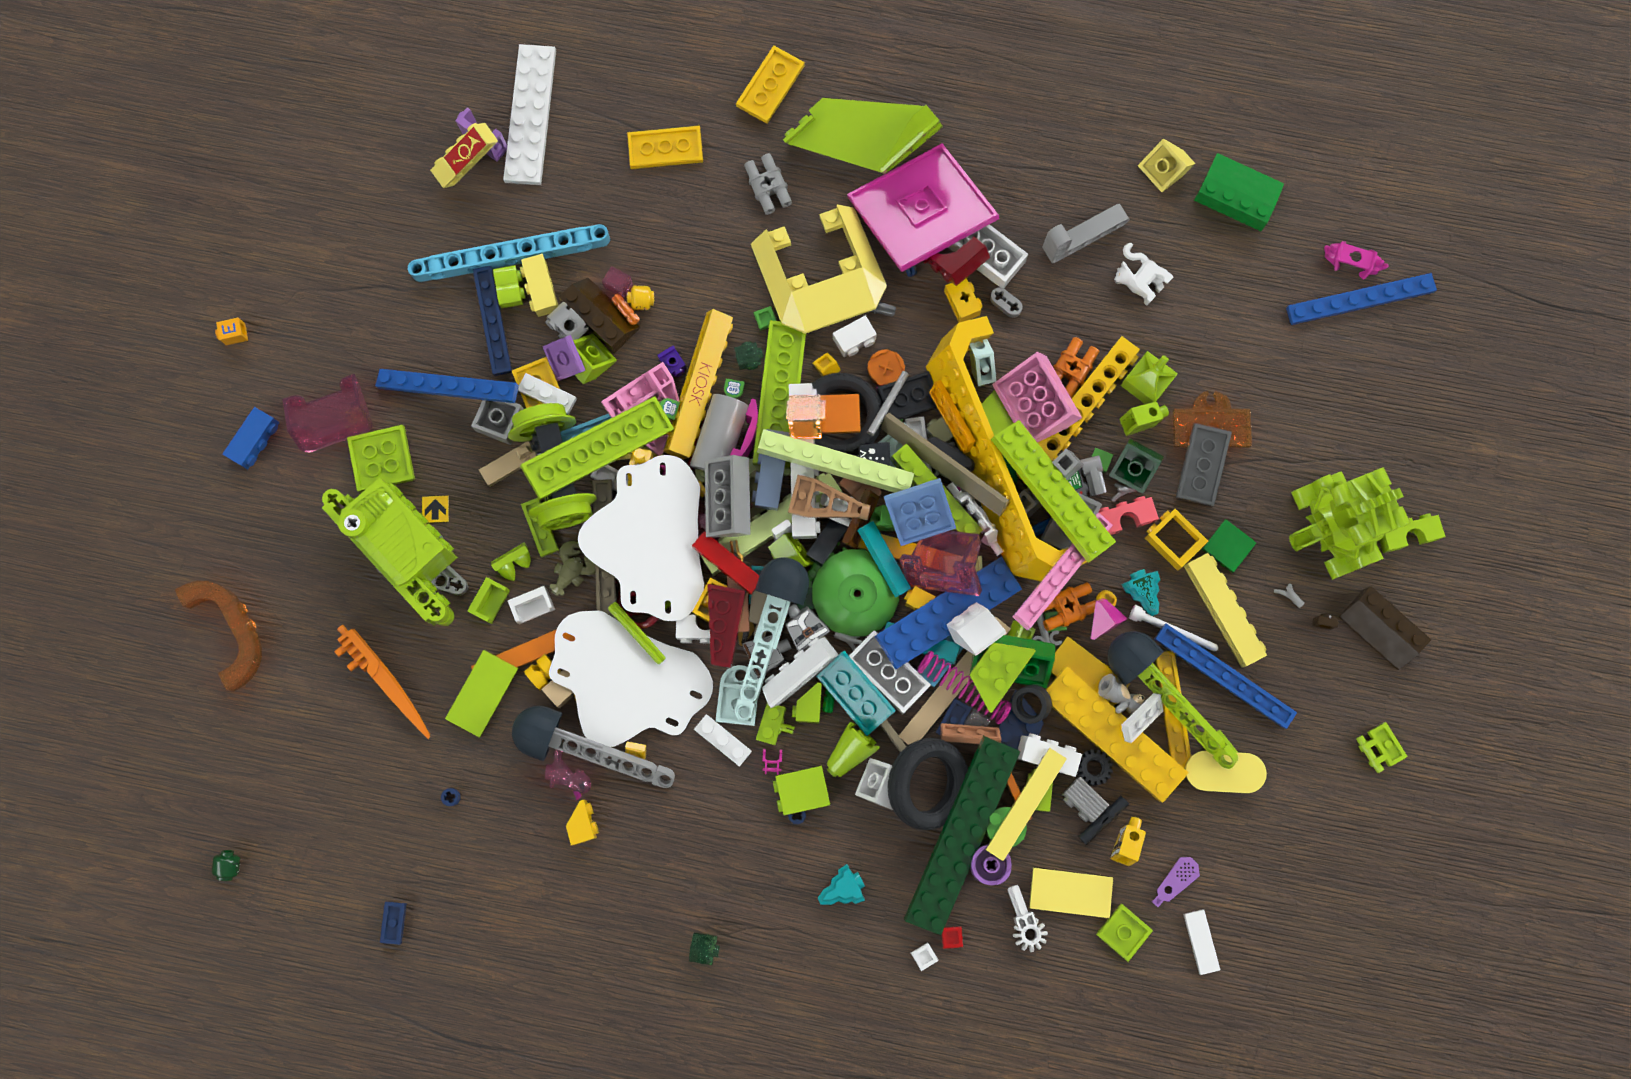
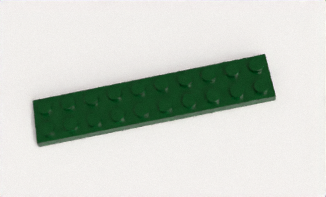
(961, 835)

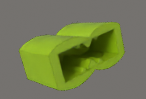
(508, 286)

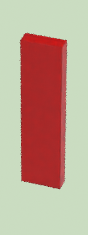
(726, 562)

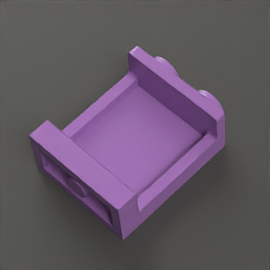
(466, 119)

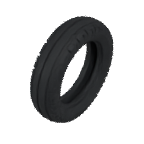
(868, 396)
(901, 775)

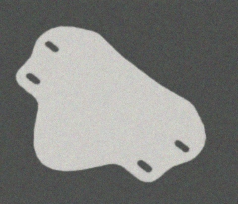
(649, 538)
(620, 684)

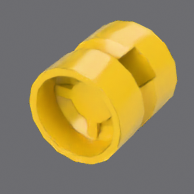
(539, 673)

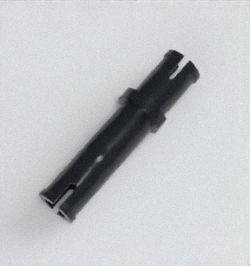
(1103, 820)

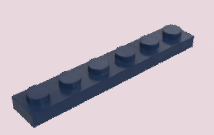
(492, 321)

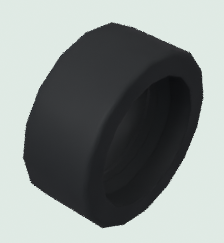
(1018, 709)

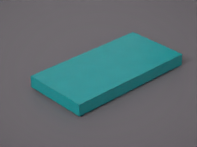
(855, 693)

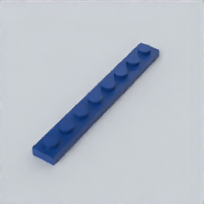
(1361, 299)
(447, 385)
(1225, 676)

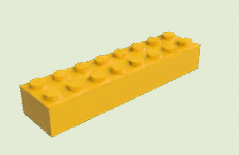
(1102, 726)

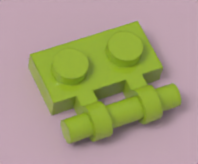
(1387, 745)

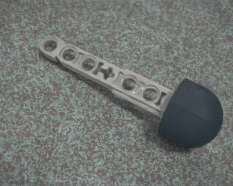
(538, 730)

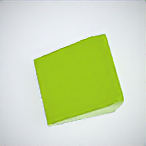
(1018, 630)

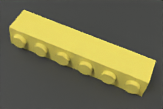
(1225, 610)

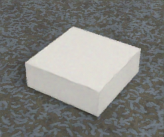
(924, 956)

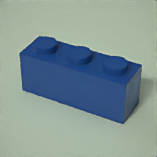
(251, 438)

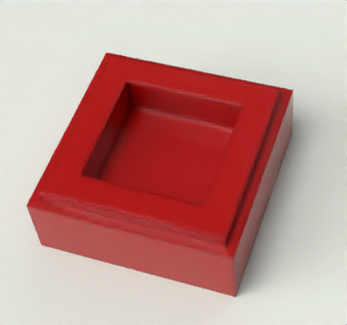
(952, 937)

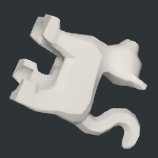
(1147, 273)

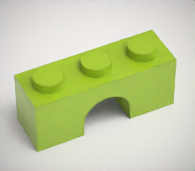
(1426, 528)

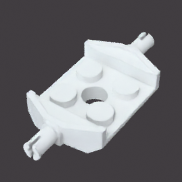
(980, 517)

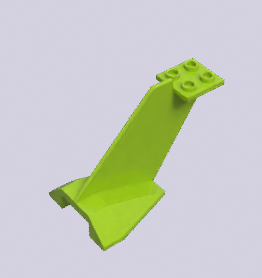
(864, 131)

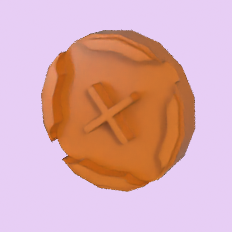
(885, 367)

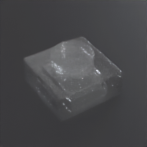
(977, 719)

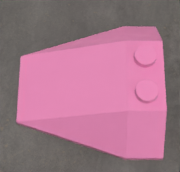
(656, 383)

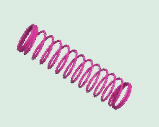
(925, 662)

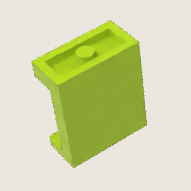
(801, 790)

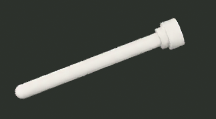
(1138, 614)

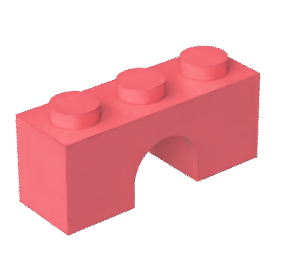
(1141, 510)

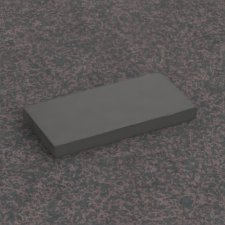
(1203, 464)

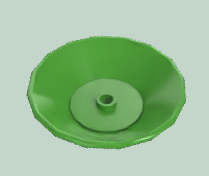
(835, 597)

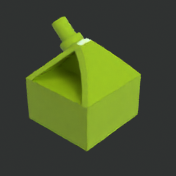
(1149, 378)

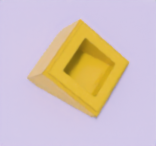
(826, 365)

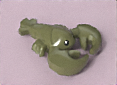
(571, 568)

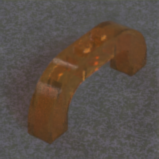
(242, 627)

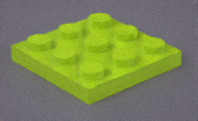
(381, 455)

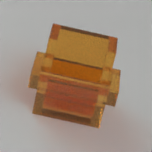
(805, 415)

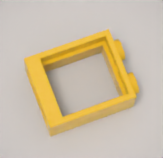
(1176, 562)

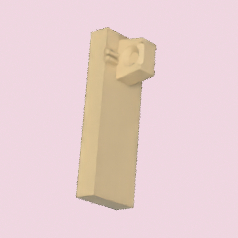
(507, 464)

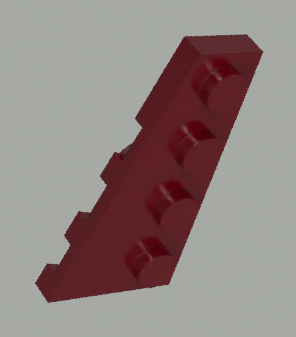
(725, 615)

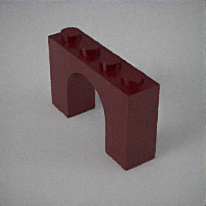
(961, 263)

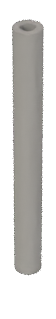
(887, 404)

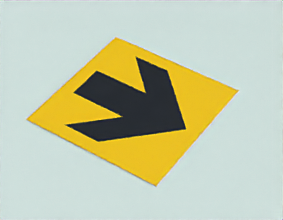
(436, 508)

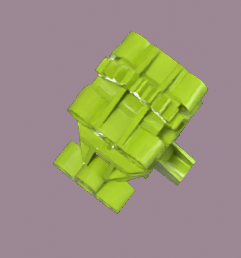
(1349, 518)

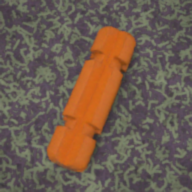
(625, 309)

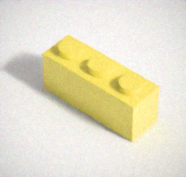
(539, 285)

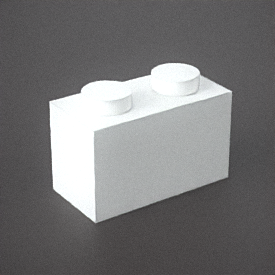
(855, 336)

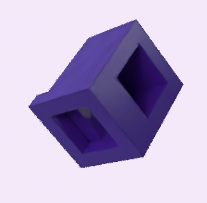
(669, 355)

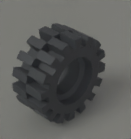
(1106, 765)

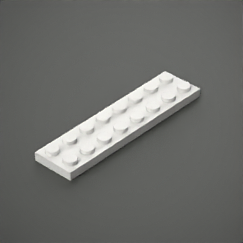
(530, 114)

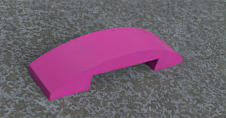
(749, 441)

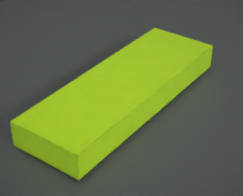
(544, 539)

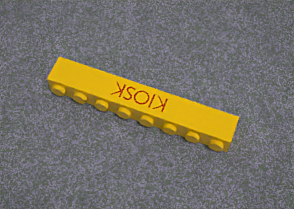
(698, 384)

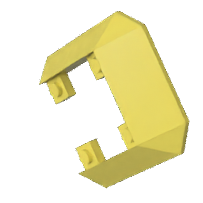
(830, 300)

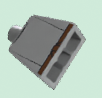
(776, 657)

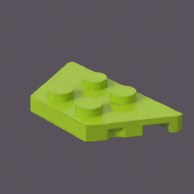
(998, 671)

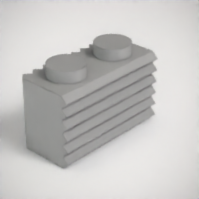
(1085, 800)

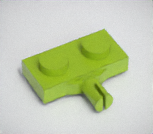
(773, 724)

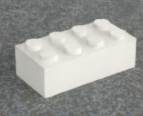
(1004, 258)
(898, 686)

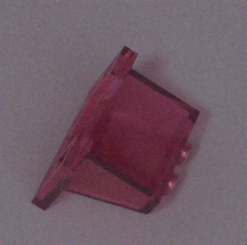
(944, 563)

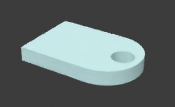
(730, 693)

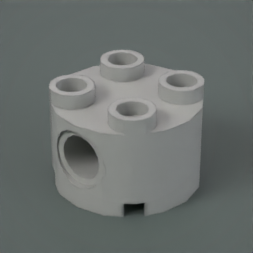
(557, 318)

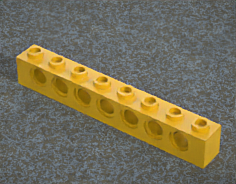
(1122, 349)

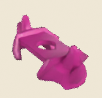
(1369, 260)

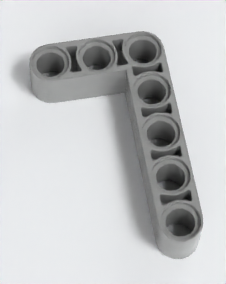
(1063, 243)

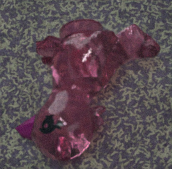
(560, 774)

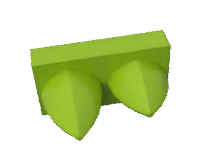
(504, 564)

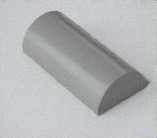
(719, 430)

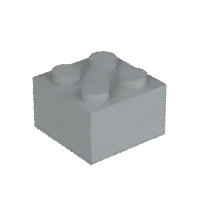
(495, 419)

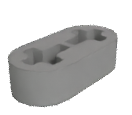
(1009, 299)

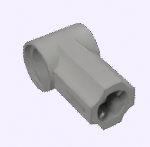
(1093, 472)

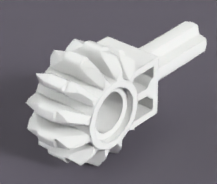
(1025, 921)

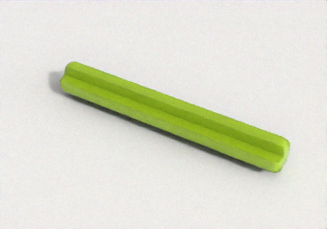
(636, 633)

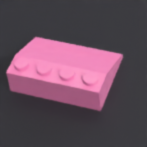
(1037, 398)

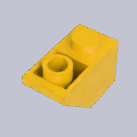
(580, 825)

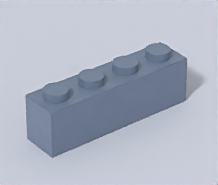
(769, 480)

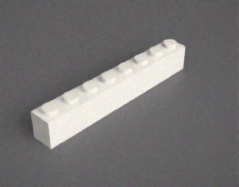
(801, 526)

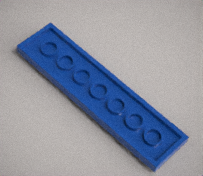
(928, 623)

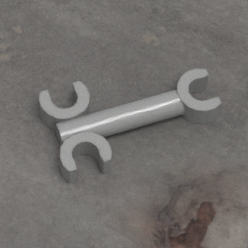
(1045, 635)

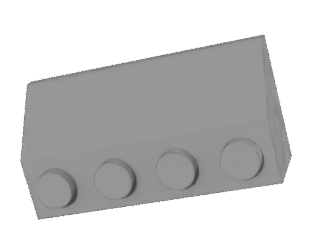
(727, 496)

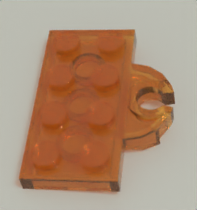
(1216, 416)

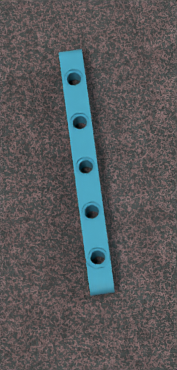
(508, 252)

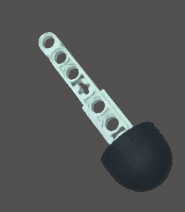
(783, 582)

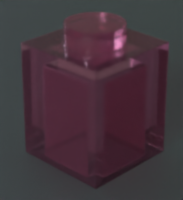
(617, 282)

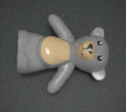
(1116, 692)

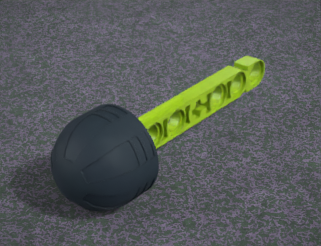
(1133, 656)

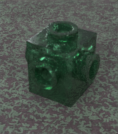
(748, 355)
(703, 949)

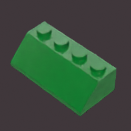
(1039, 666)

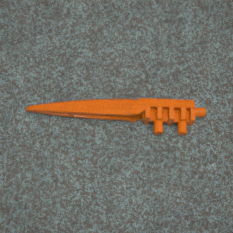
(370, 663)

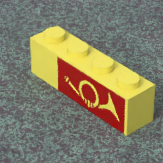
(463, 154)

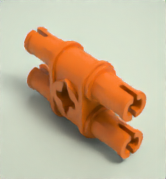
(1082, 366)
(1075, 613)

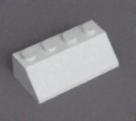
(799, 672)

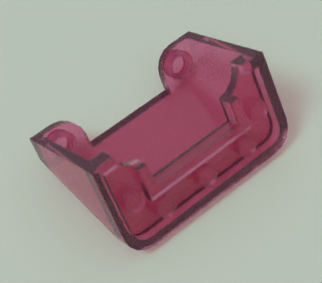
(327, 418)

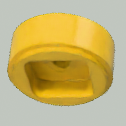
(1105, 594)

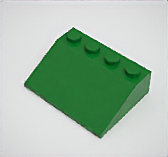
(1239, 192)

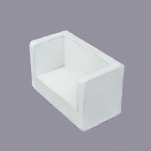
(531, 605)

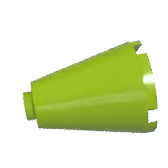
(850, 751)

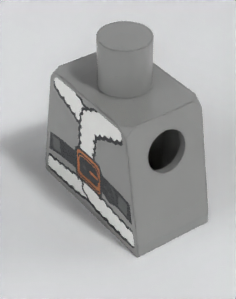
(804, 626)

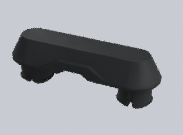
(954, 453)

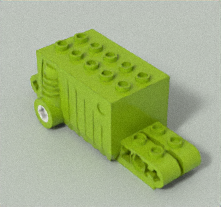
(397, 544)

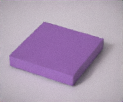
(563, 358)

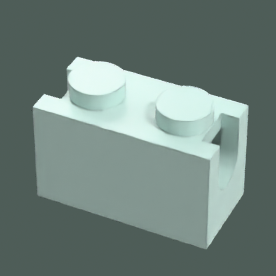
(982, 359)

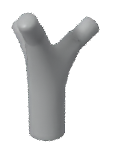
(1122, 491)
(1291, 595)
(850, 640)

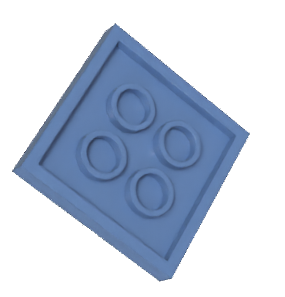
(920, 512)

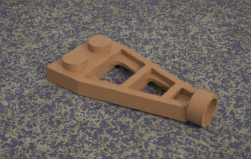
(803, 495)

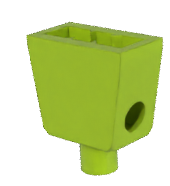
(1143, 417)

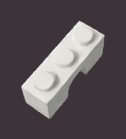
(688, 630)
(1034, 749)

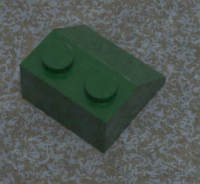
(1136, 466)

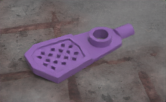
(1175, 882)

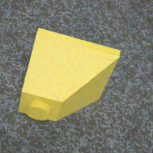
(1166, 164)

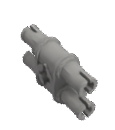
(762, 190)

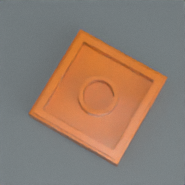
(841, 414)

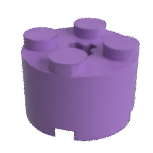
(989, 876)

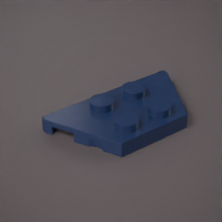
(1012, 728)

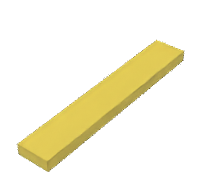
(1026, 804)

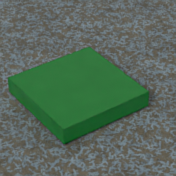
(1229, 546)

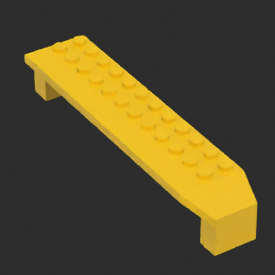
(1021, 549)

